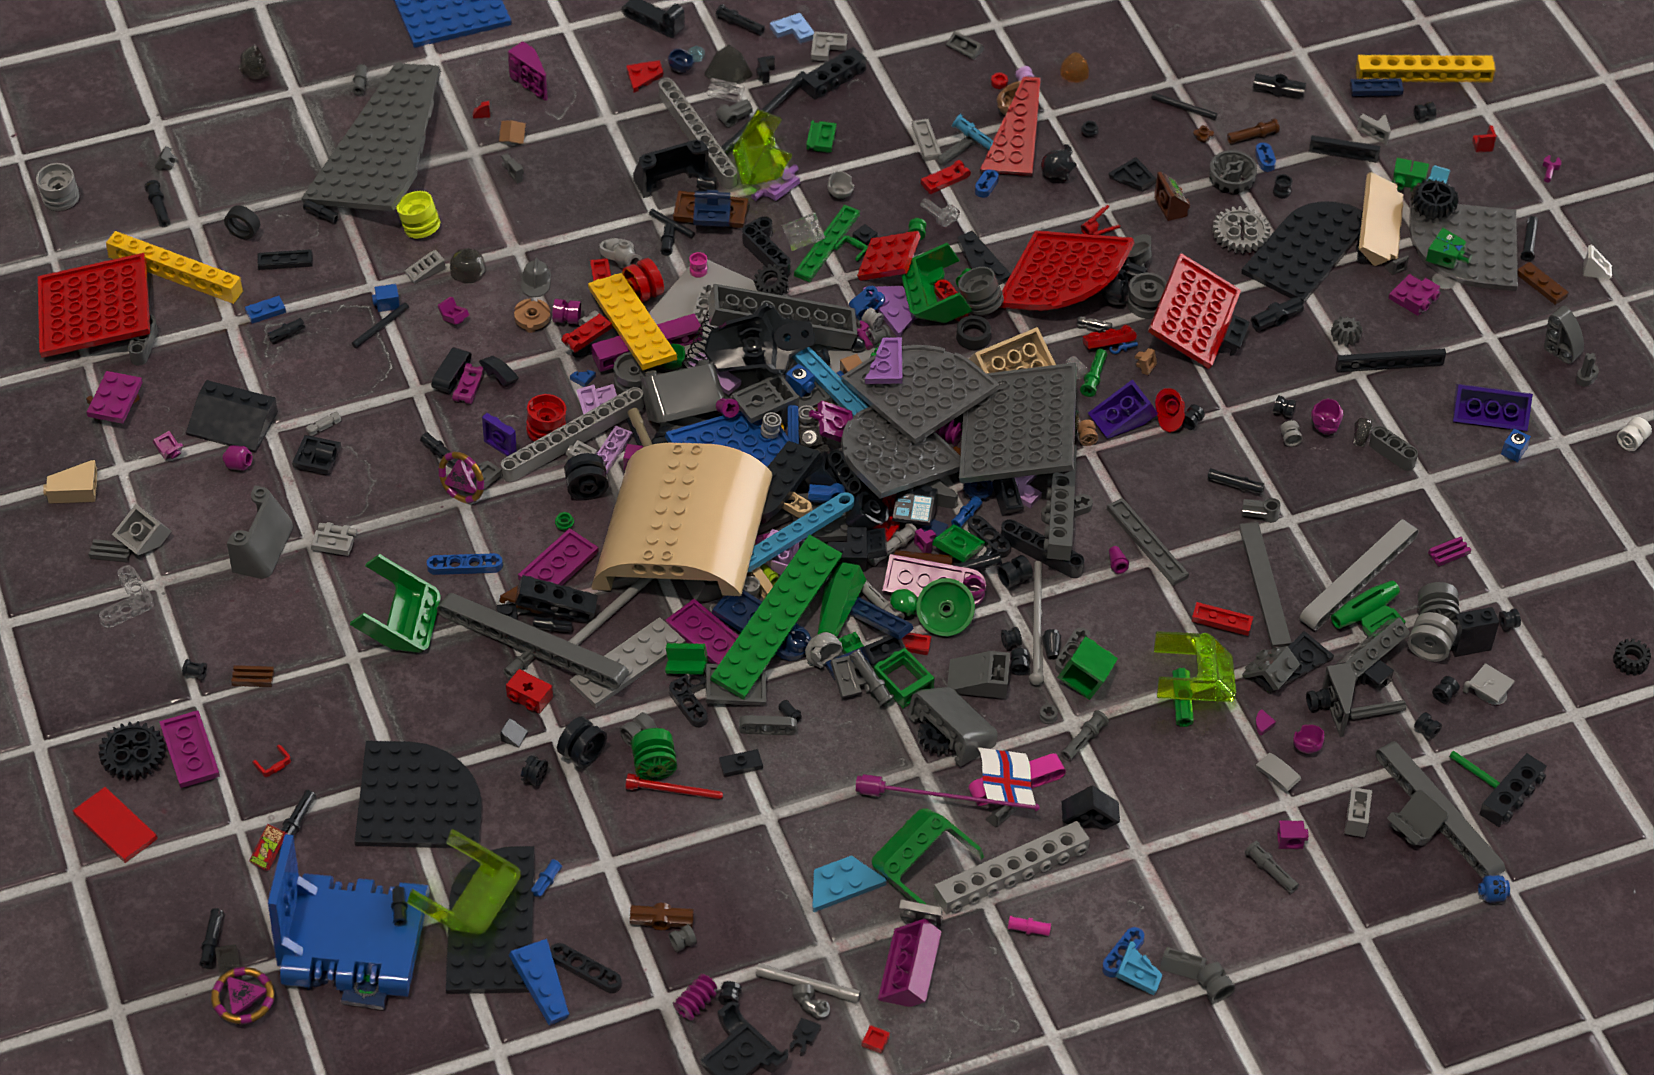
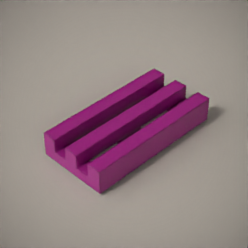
(1448, 548)

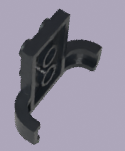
(743, 1049)

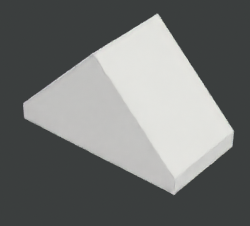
(1596, 265)

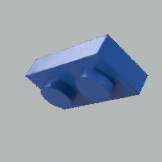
(265, 309)

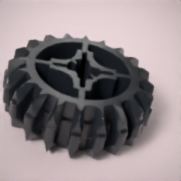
(1434, 199)

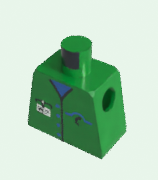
(1448, 250)

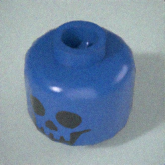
(1494, 888)

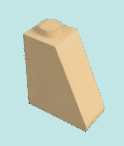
(72, 484)

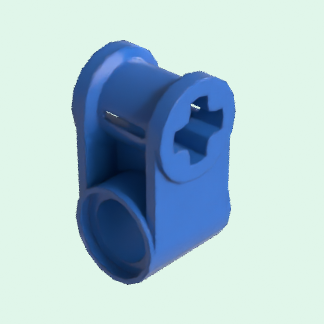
(866, 300)

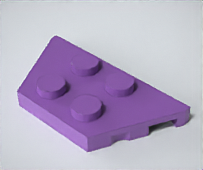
(895, 308)

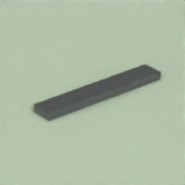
(1147, 541)

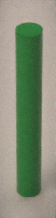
(1474, 769)

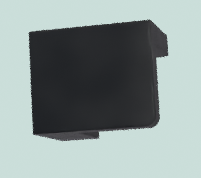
(1378, 673)

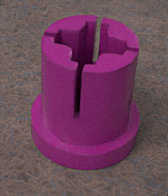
(727, 407)

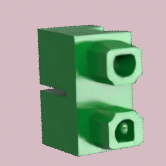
(1404, 177)

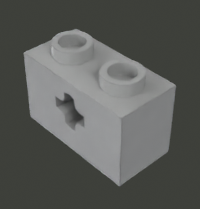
(1358, 812)

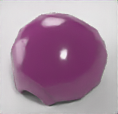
(1309, 739)

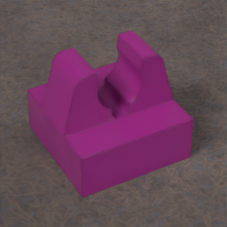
(924, 540)

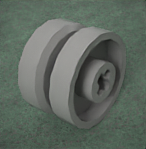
(1432, 636)

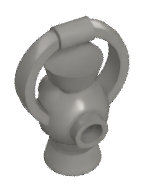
(619, 250)

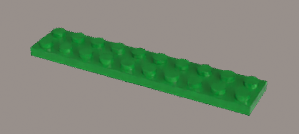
(776, 617)

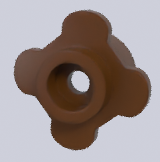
(1203, 134)

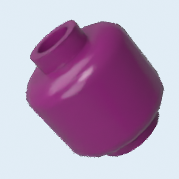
(237, 458)

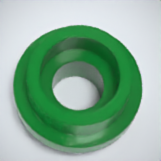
(564, 521)

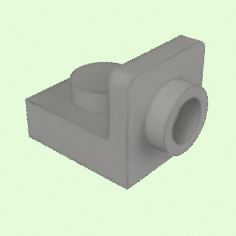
(579, 448)

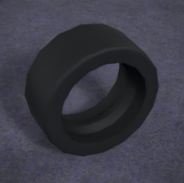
(247, 216)
(975, 322)

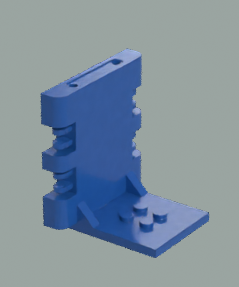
(340, 929)

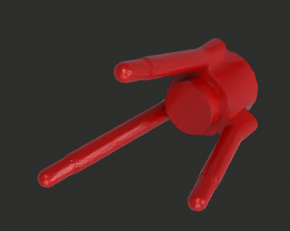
(1091, 226)

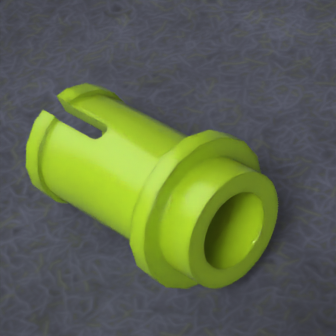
(772, 576)

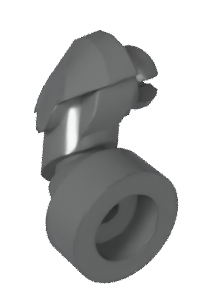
(803, 994)

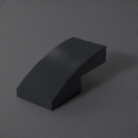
(502, 371)

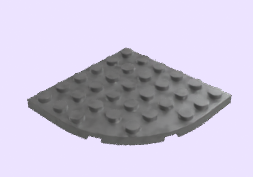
(1488, 236)
(932, 390)
(891, 461)

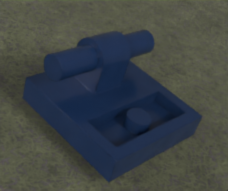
(712, 208)

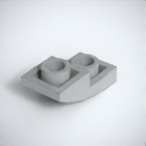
(1279, 771)

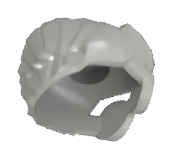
(822, 649)

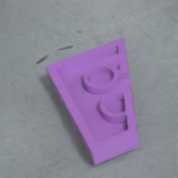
(887, 363)

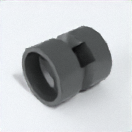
(639, 723)
(1216, 982)

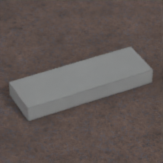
(926, 139)

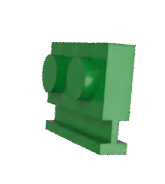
(821, 136)

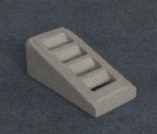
(433, 259)

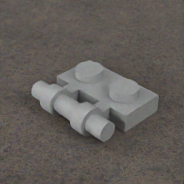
(328, 541)

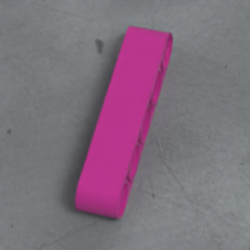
(1042, 770)

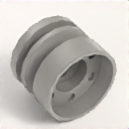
(57, 186)

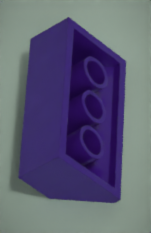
(1492, 407)

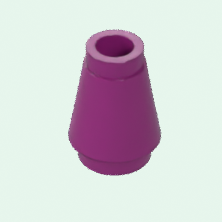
(1118, 560)

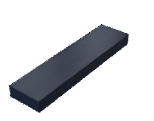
(880, 619)

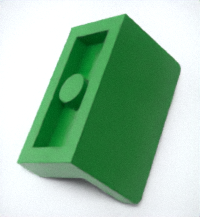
(686, 658)

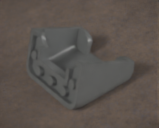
(681, 392)
(258, 550)
(955, 720)

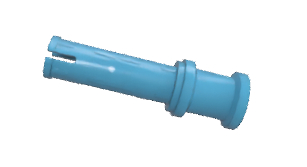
(969, 130)

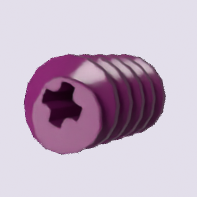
(950, 432)
(695, 997)

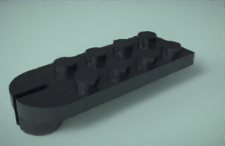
(788, 472)

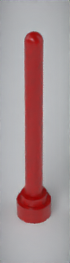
(635, 782)

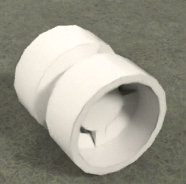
(1634, 434)

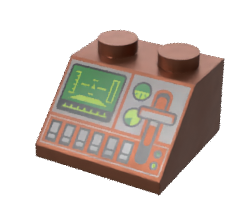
(1170, 198)

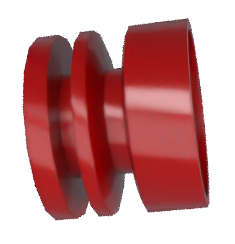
(544, 415)

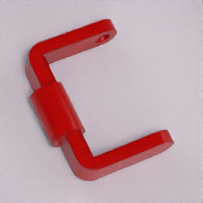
(276, 767)

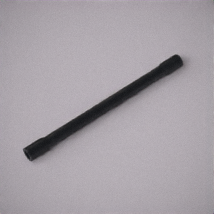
(796, 82)

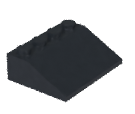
(231, 415)

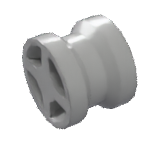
(872, 318)

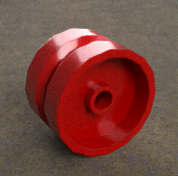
(644, 279)

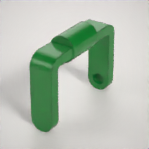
(854, 242)

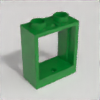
(896, 660)

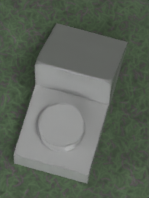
(1376, 129)

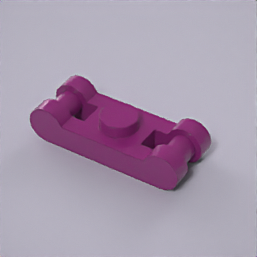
(468, 384)

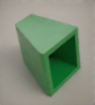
(1087, 668)

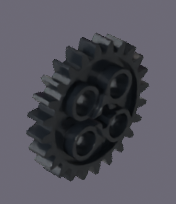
(126, 746)

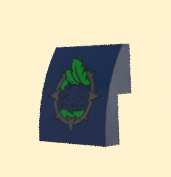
(365, 994)

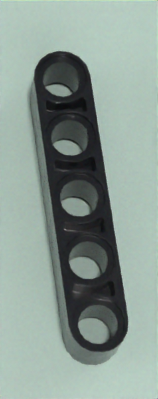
(1032, 544)

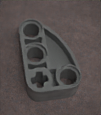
(1564, 335)

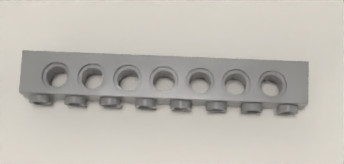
(1071, 835)

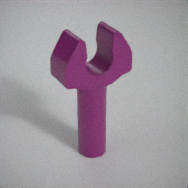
(1550, 167)
(862, 334)

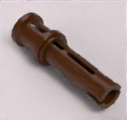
(1260, 129)

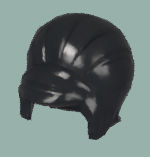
(1057, 164)

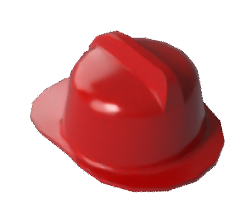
(1170, 409)

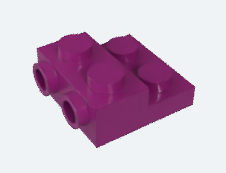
(1415, 294)

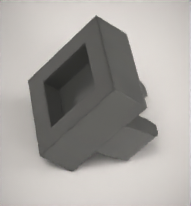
(165, 158)

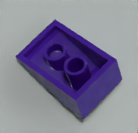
(1123, 411)

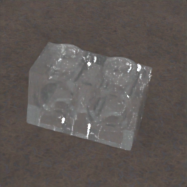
(802, 228)

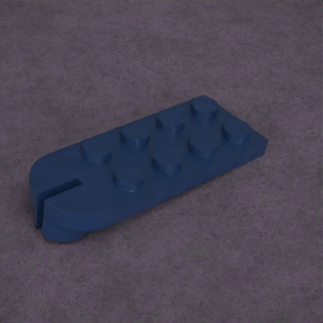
(740, 609)

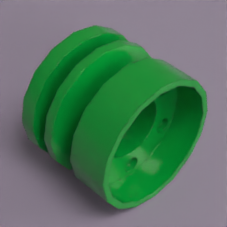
(654, 754)

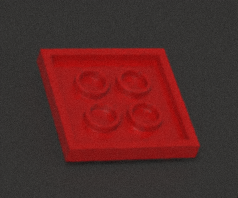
(889, 255)

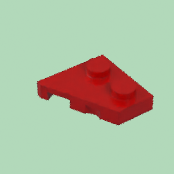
(644, 73)

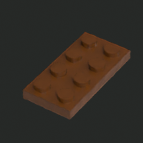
(685, 209)

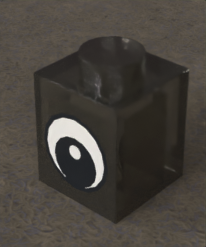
(811, 437)

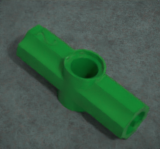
(1183, 707)

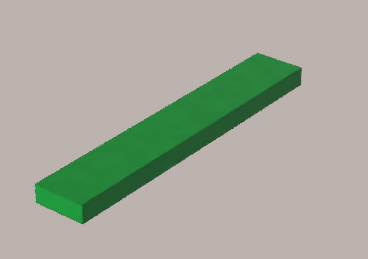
(822, 250)

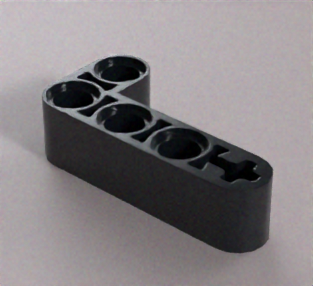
(664, 22)
(757, 240)

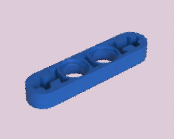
(464, 567)

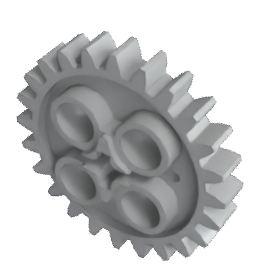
(1228, 229)

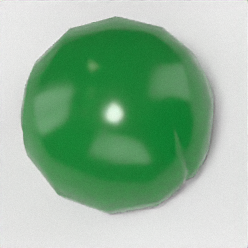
(676, 364)
(904, 601)

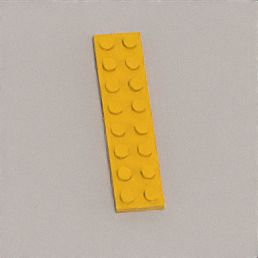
(632, 321)

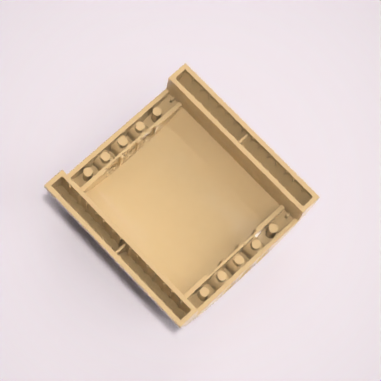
(685, 516)

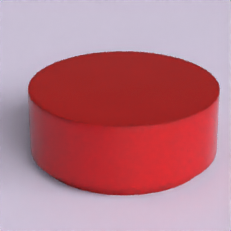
(999, 81)

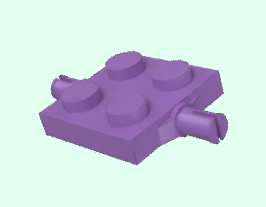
(779, 187)

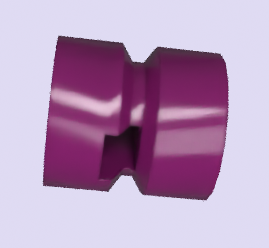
(566, 311)

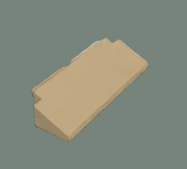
(1381, 220)

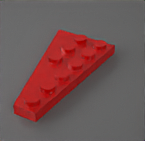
(1015, 140)

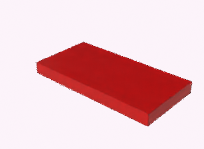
(115, 824)

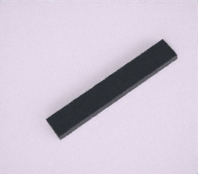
(1390, 360)

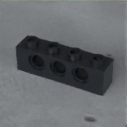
(833, 73)
(556, 599)
(1513, 790)

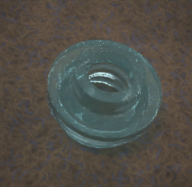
(697, 52)

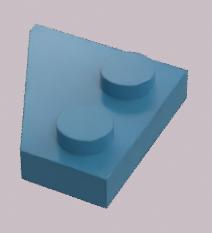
(1138, 970)

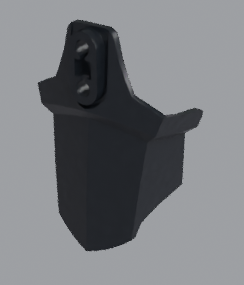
(757, 341)

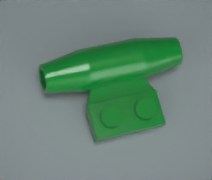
(1369, 608)

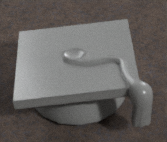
(1489, 684)

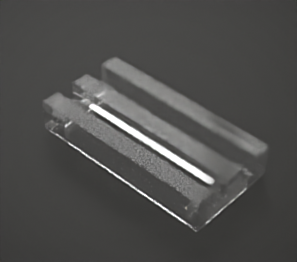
(714, 82)

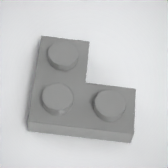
(824, 41)

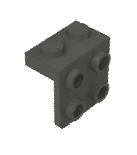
(1274, 665)
(1419, 818)

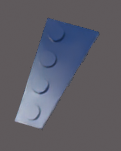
(541, 978)

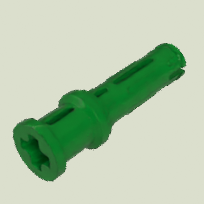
(1092, 378)

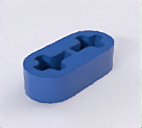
(1263, 148)
(989, 184)

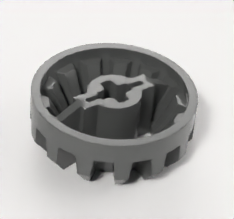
(1232, 166)

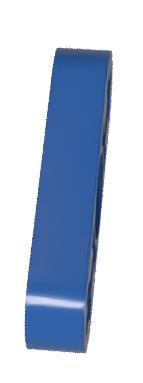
(1122, 944)

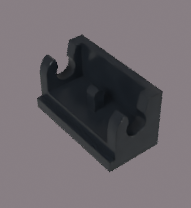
(1234, 334)

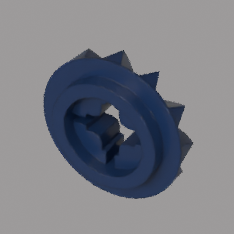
(986, 489)

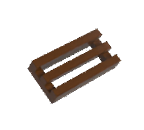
(252, 673)

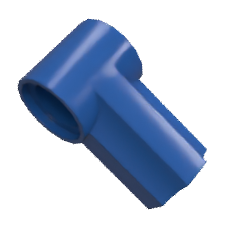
(824, 493)

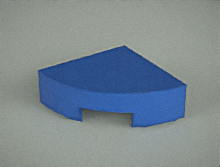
(583, 378)

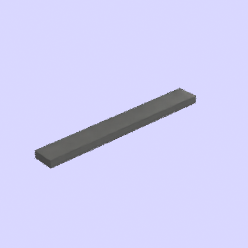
(1265, 585)

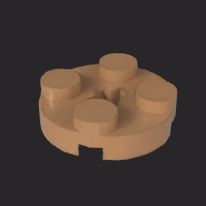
(535, 322)

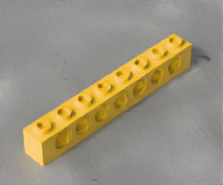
(1426, 68)
(177, 267)

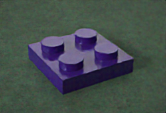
(499, 435)

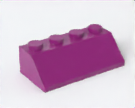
(910, 964)

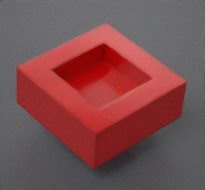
(875, 1039)

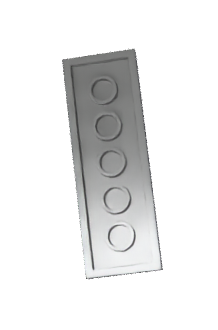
(637, 654)

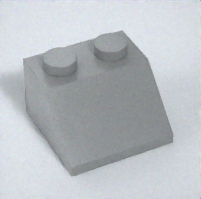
(141, 531)

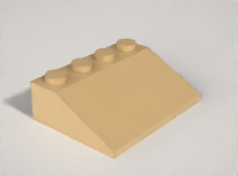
(1016, 353)

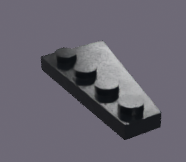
(980, 256)

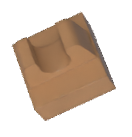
(1146, 361)

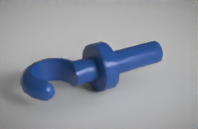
(1124, 346)

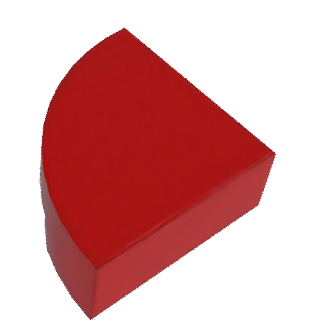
(482, 111)

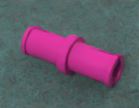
(1029, 926)

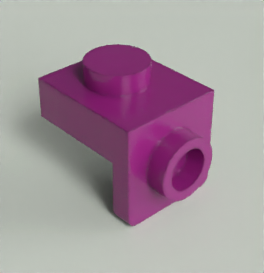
(451, 312)
(168, 446)

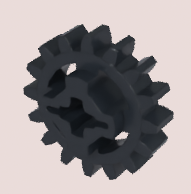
(933, 738)

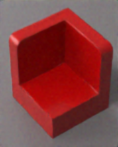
(1485, 143)

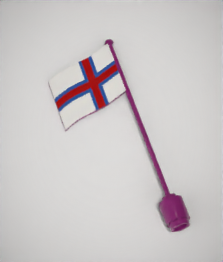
(1004, 780)

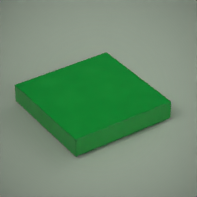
(958, 543)

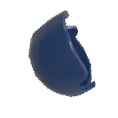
(680, 60)

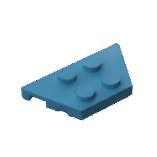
(843, 881)

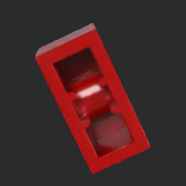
(529, 691)

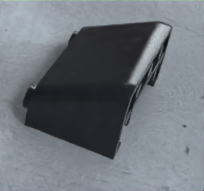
(686, 158)

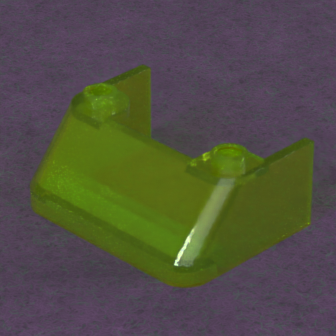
(755, 151)

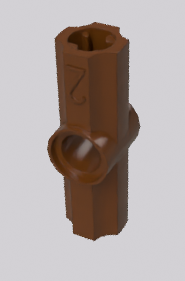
(661, 916)

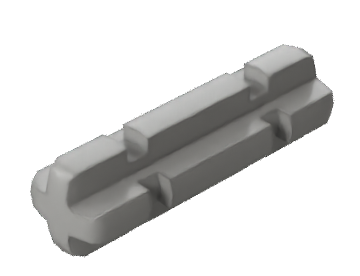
(323, 423)

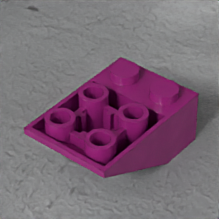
(527, 69)

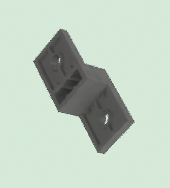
(775, 398)

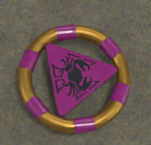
(461, 477)
(242, 995)

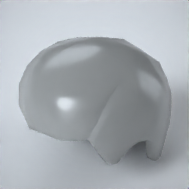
(840, 184)

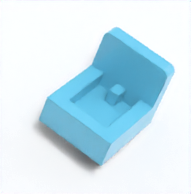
(1439, 173)

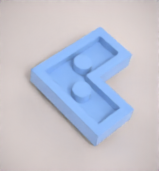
(793, 24)

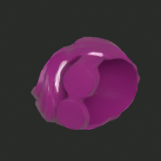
(1327, 416)

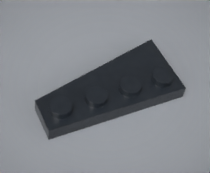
(1309, 655)

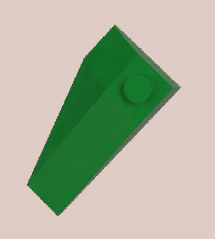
(839, 597)

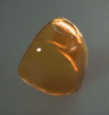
(1074, 68)

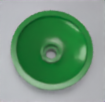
(945, 593)

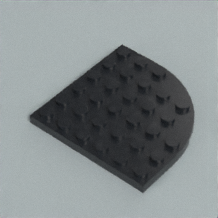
(415, 797)

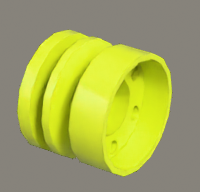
(418, 214)

